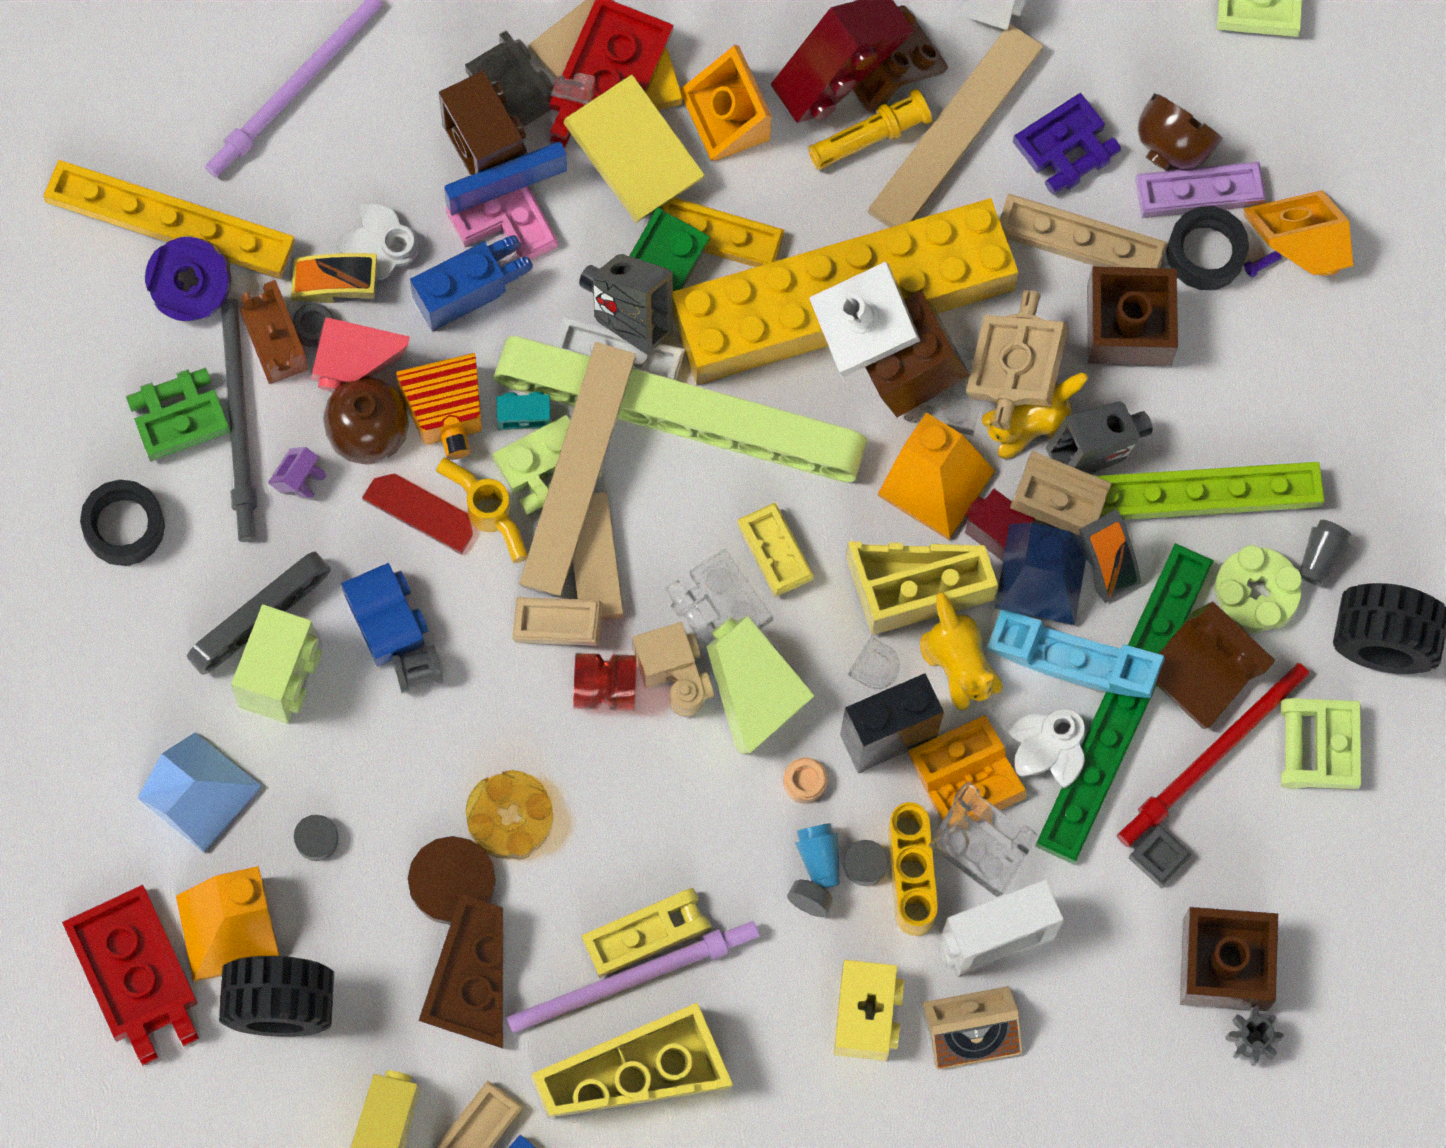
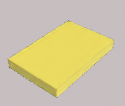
(634, 148)

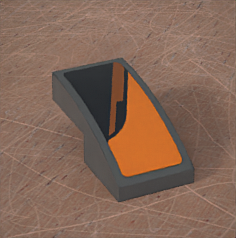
(1111, 556)

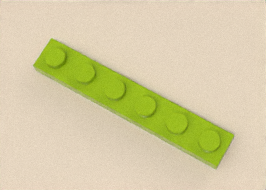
(1214, 491)

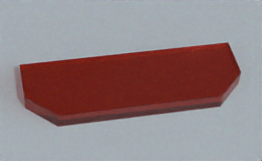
(420, 511)

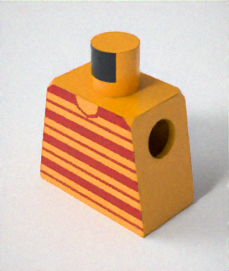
(444, 402)

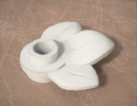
(377, 235)
(1045, 749)

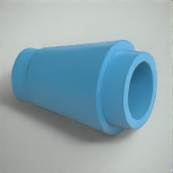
(820, 854)

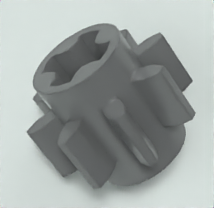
(1248, 1026)

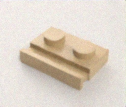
(1059, 494)

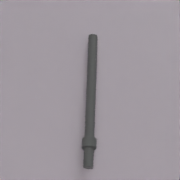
(243, 495)

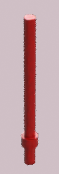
(1156, 809)

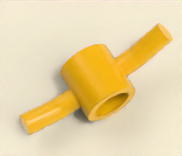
(488, 522)

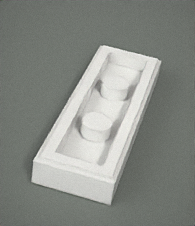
(581, 337)

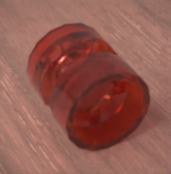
(604, 682)

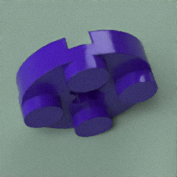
(168, 291)

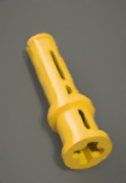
(886, 123)

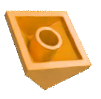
(727, 106)

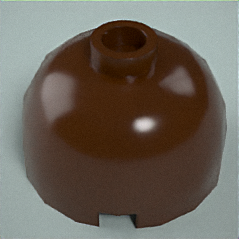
(1174, 135)
(365, 420)

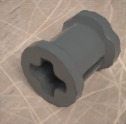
(432, 673)

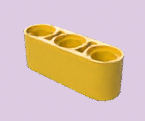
(913, 848)

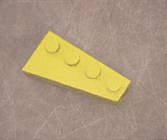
(644, 1065)

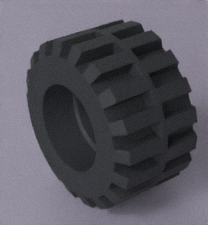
(1390, 628)
(276, 996)

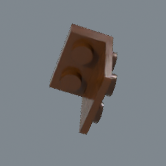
(910, 62)
(1209, 664)

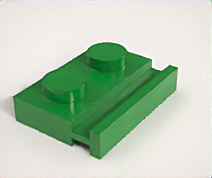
(671, 245)

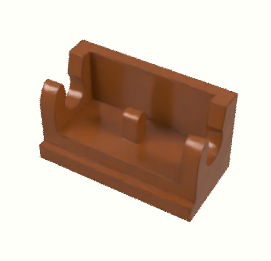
(273, 334)

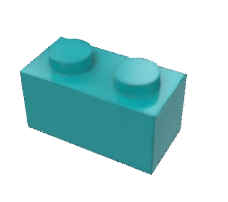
(523, 411)

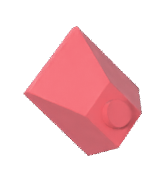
(353, 352)

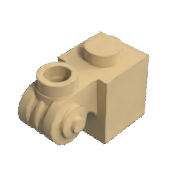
(671, 656)

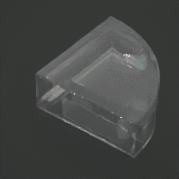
(577, 90)

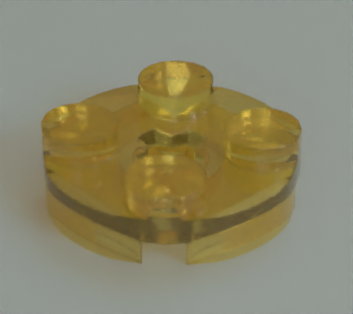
(501, 791)

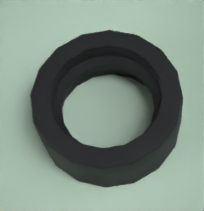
(1218, 220)
(114, 492)

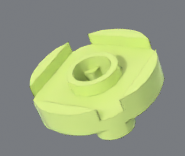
(1280, 580)

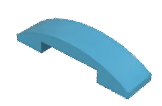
(1074, 658)

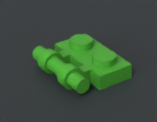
(180, 424)

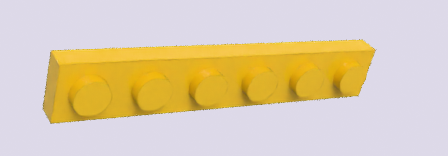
(167, 217)

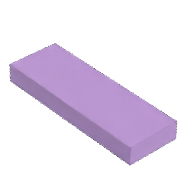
(1187, 189)

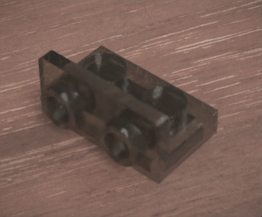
(524, 88)

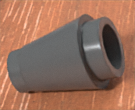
(1323, 551)

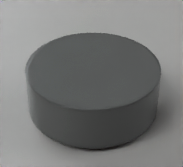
(309, 322)
(316, 837)
(865, 862)
(810, 898)

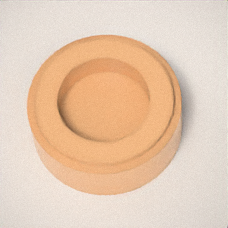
(805, 780)

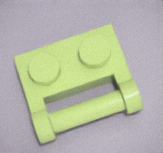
(1335, 743)

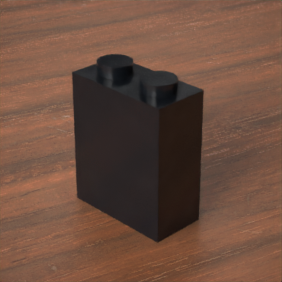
(891, 722)

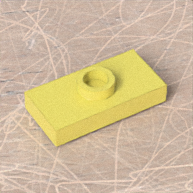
(775, 549)

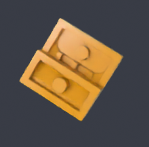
(962, 756)

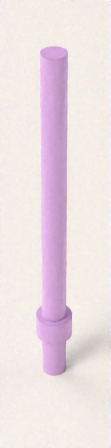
(240, 140)
(713, 945)

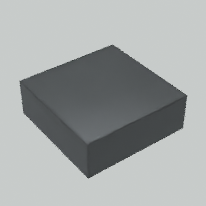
(1159, 856)

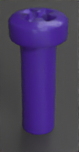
(1253, 267)

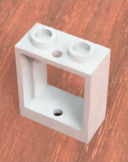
(1000, 928)

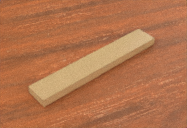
(956, 128)
(577, 470)

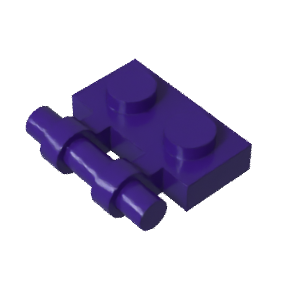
(1058, 134)

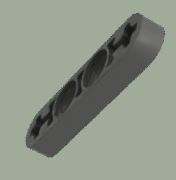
(236, 629)

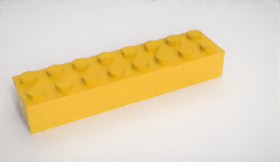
(768, 311)

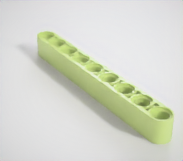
(691, 412)

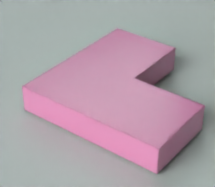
(515, 215)

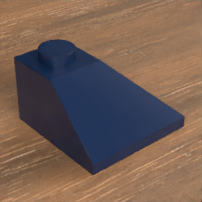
(1041, 573)

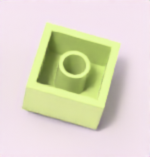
(276, 664)

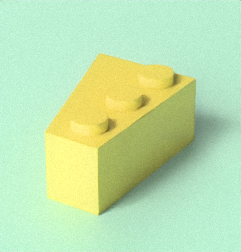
(902, 582)

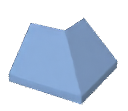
(197, 790)

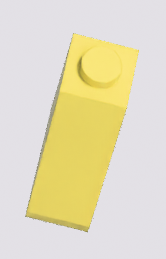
(387, 1112)

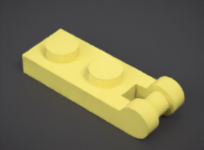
(644, 933)

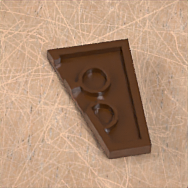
(469, 975)

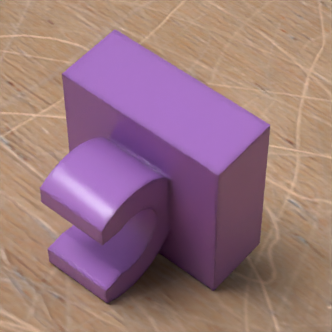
(293, 471)

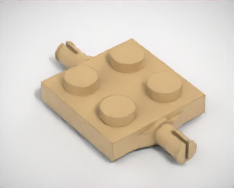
(1017, 360)

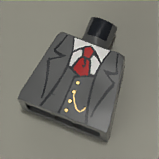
(632, 300)
(1098, 437)

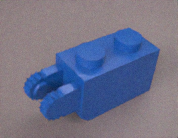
(466, 281)

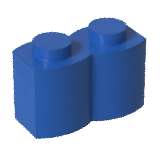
(384, 614)

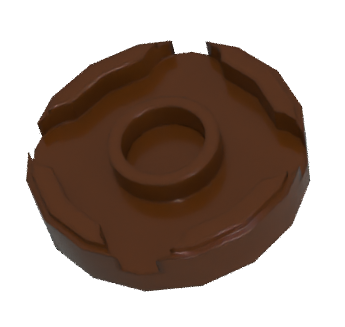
(446, 871)

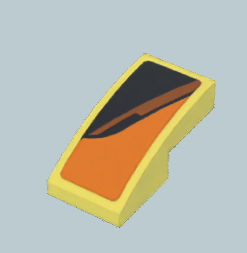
(334, 275)

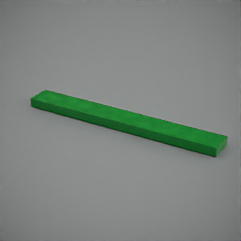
(1121, 714)

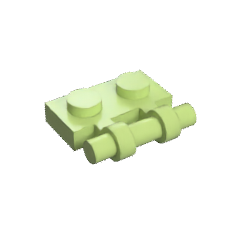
(531, 460)

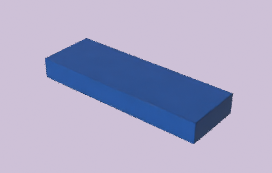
(505, 178)

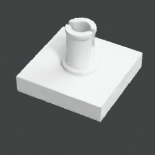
(864, 319)

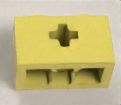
(861, 984)

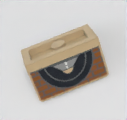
(973, 1027)

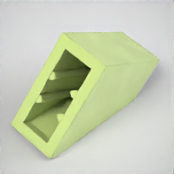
(753, 682)

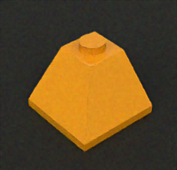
(1306, 231)
(936, 476)
(226, 921)

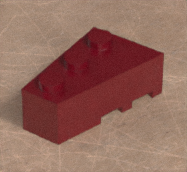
(839, 56)

